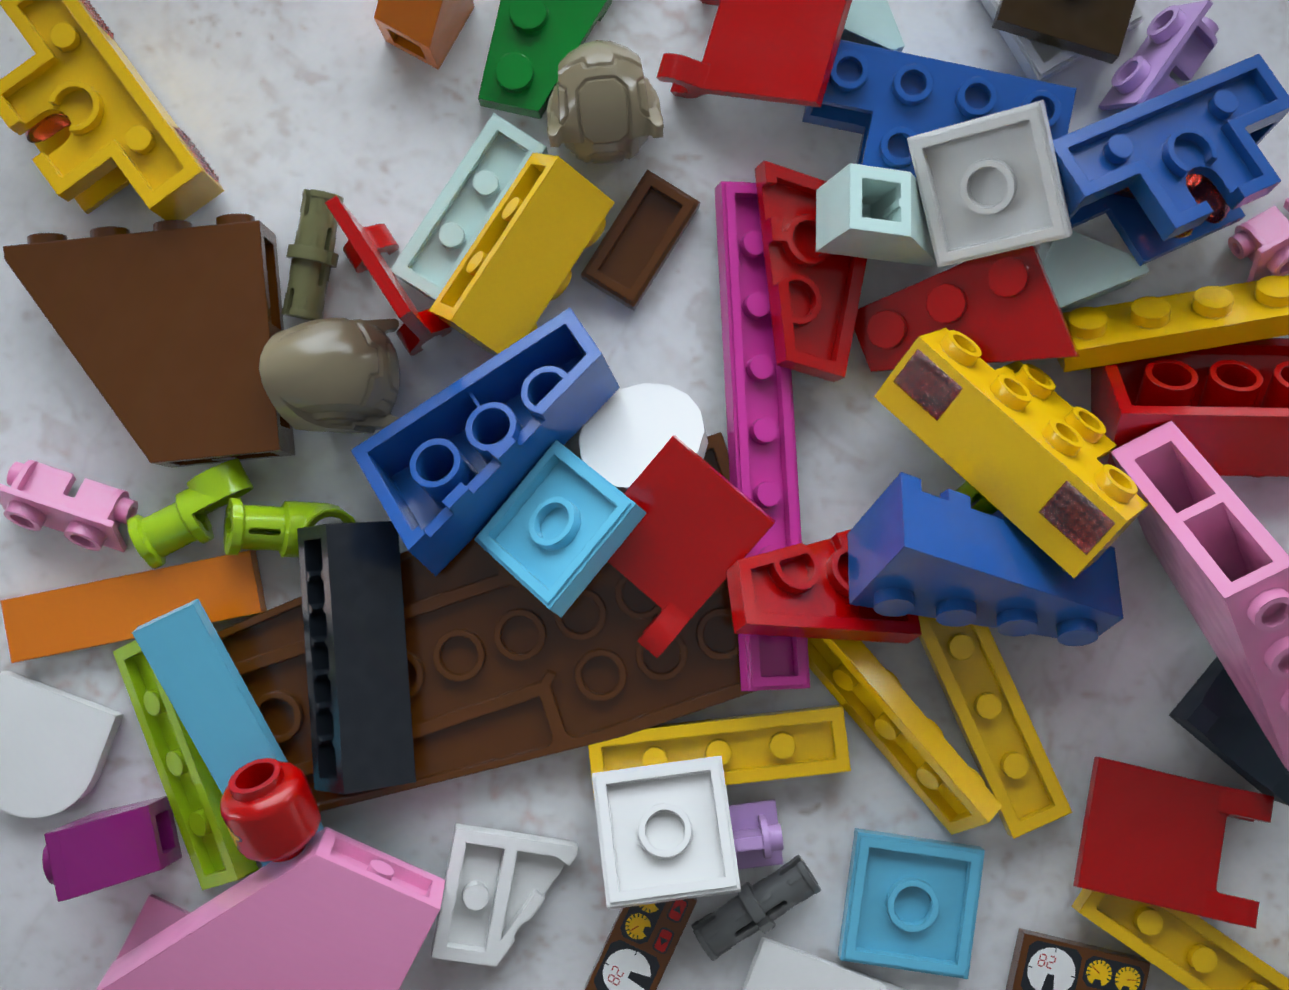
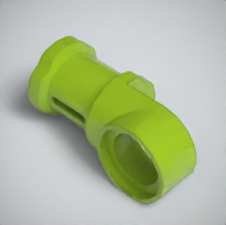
(187, 517)
(273, 527)

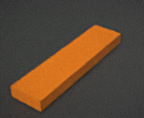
(114, 607)

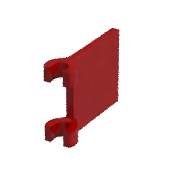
(763, 52)
(364, 253)
(687, 539)
(1163, 839)

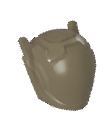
(603, 104)
(333, 374)

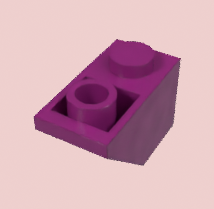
(110, 847)

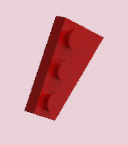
(809, 291)
(993, 300)
(807, 596)

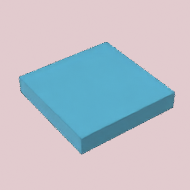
(559, 528)
(911, 903)

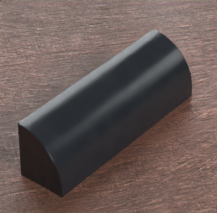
(356, 656)

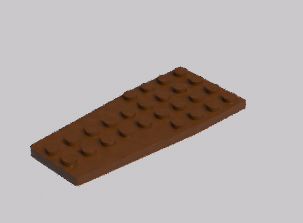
(501, 671)

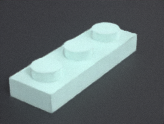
(465, 206)

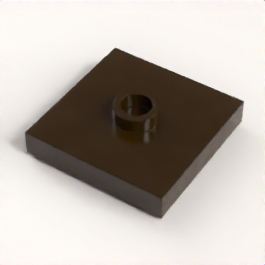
(1077, 26)

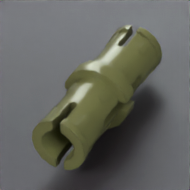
(311, 257)

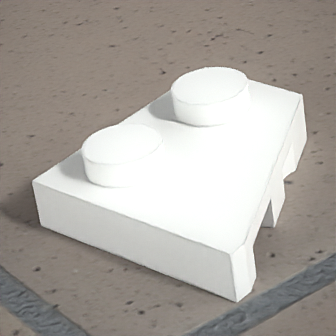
(492, 888)

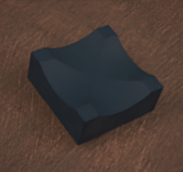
(1225, 725)

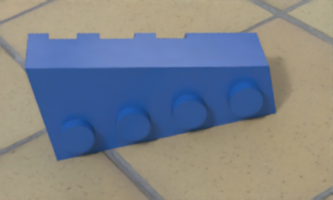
(476, 440)
(972, 568)

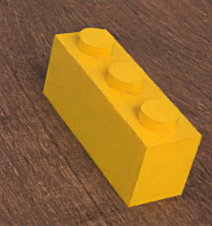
(523, 254)

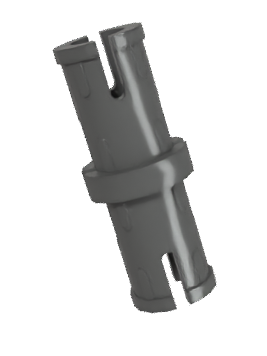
(755, 908)

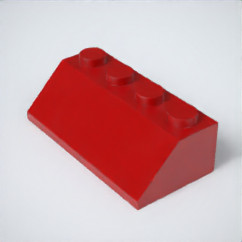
(1221, 398)

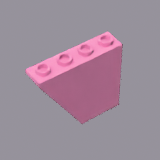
(1221, 567)
(307, 923)

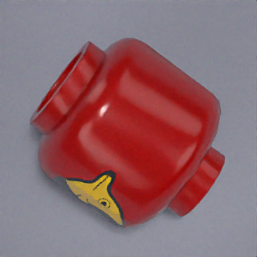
(270, 810)

